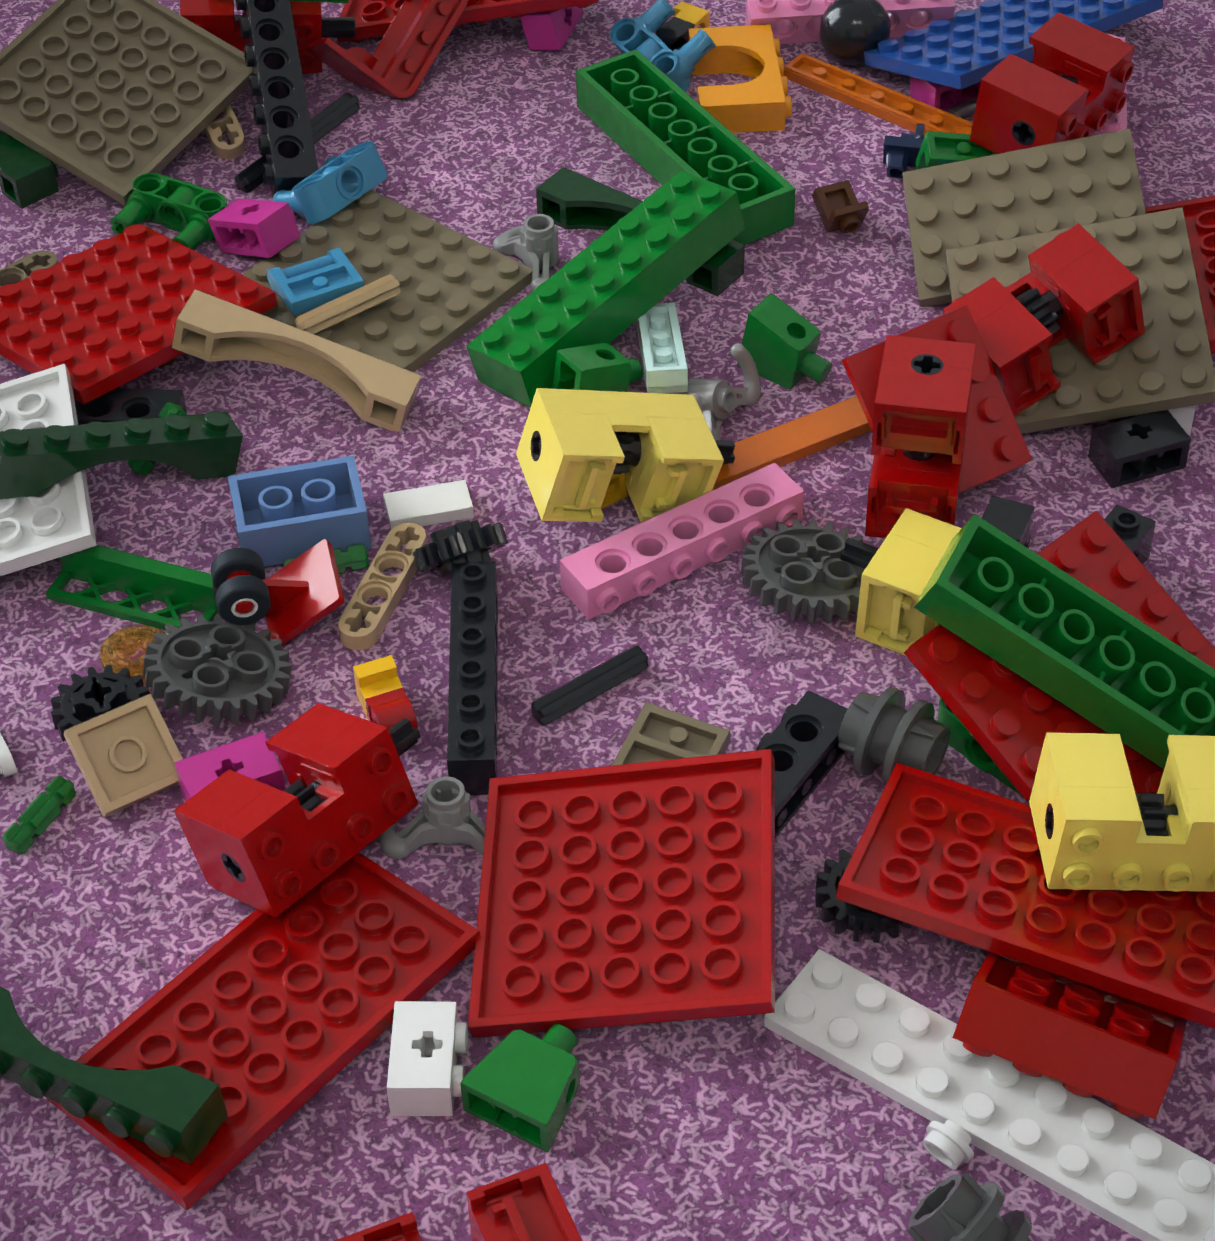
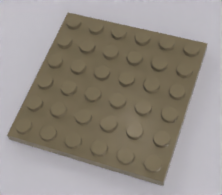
(115, 88)
(442, 277)
(1151, 374)

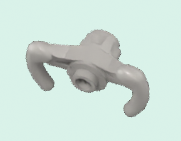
(534, 244)
(719, 398)
(443, 820)

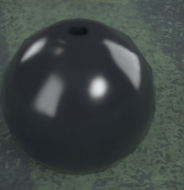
(852, 28)

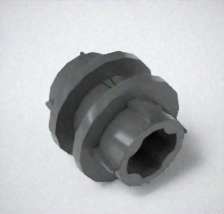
(886, 734)
(966, 1212)

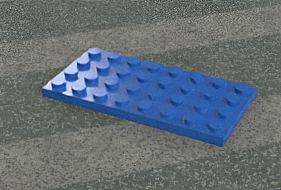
(976, 40)

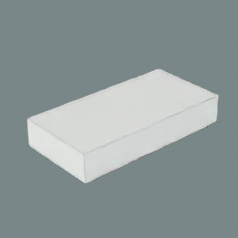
(429, 504)

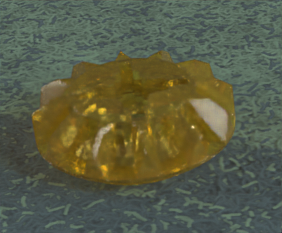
(125, 643)

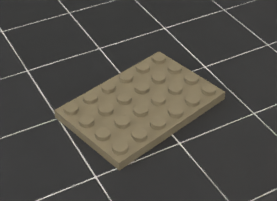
(1016, 197)

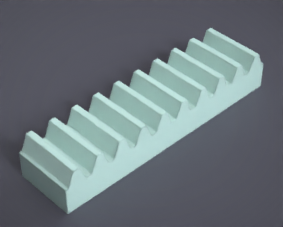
(662, 350)

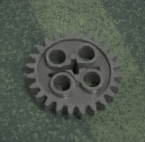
(803, 571)
(217, 669)

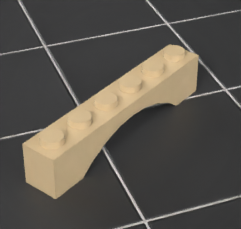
(226, 331)

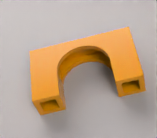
(752, 53)

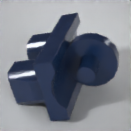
(902, 151)

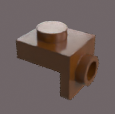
(839, 207)

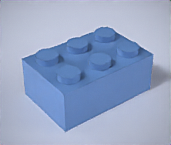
(298, 506)

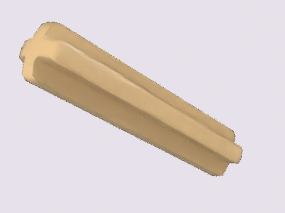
(349, 305)

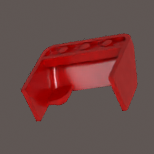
(402, 53)

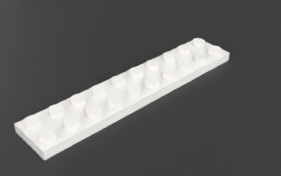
(1023, 1120)

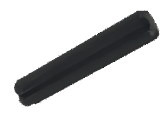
(589, 685)

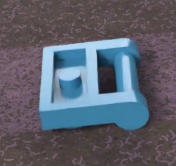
(315, 281)

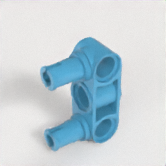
(639, 34)
(336, 183)

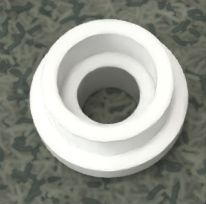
(948, 1143)

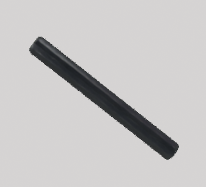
(321, 125)

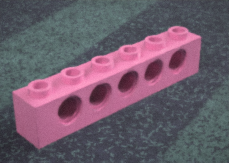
(801, 19)
(679, 541)

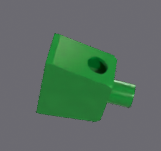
(783, 344)
(595, 368)
(525, 1085)

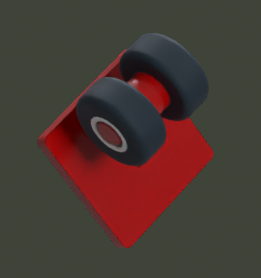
(288, 599)

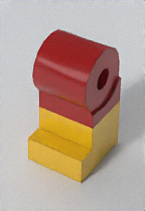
(382, 693)

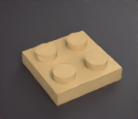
(125, 754)

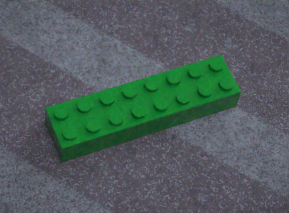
(674, 133)
(608, 284)
(1069, 641)

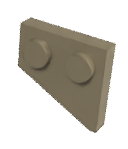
(670, 735)

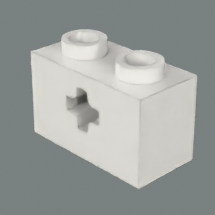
(424, 1058)

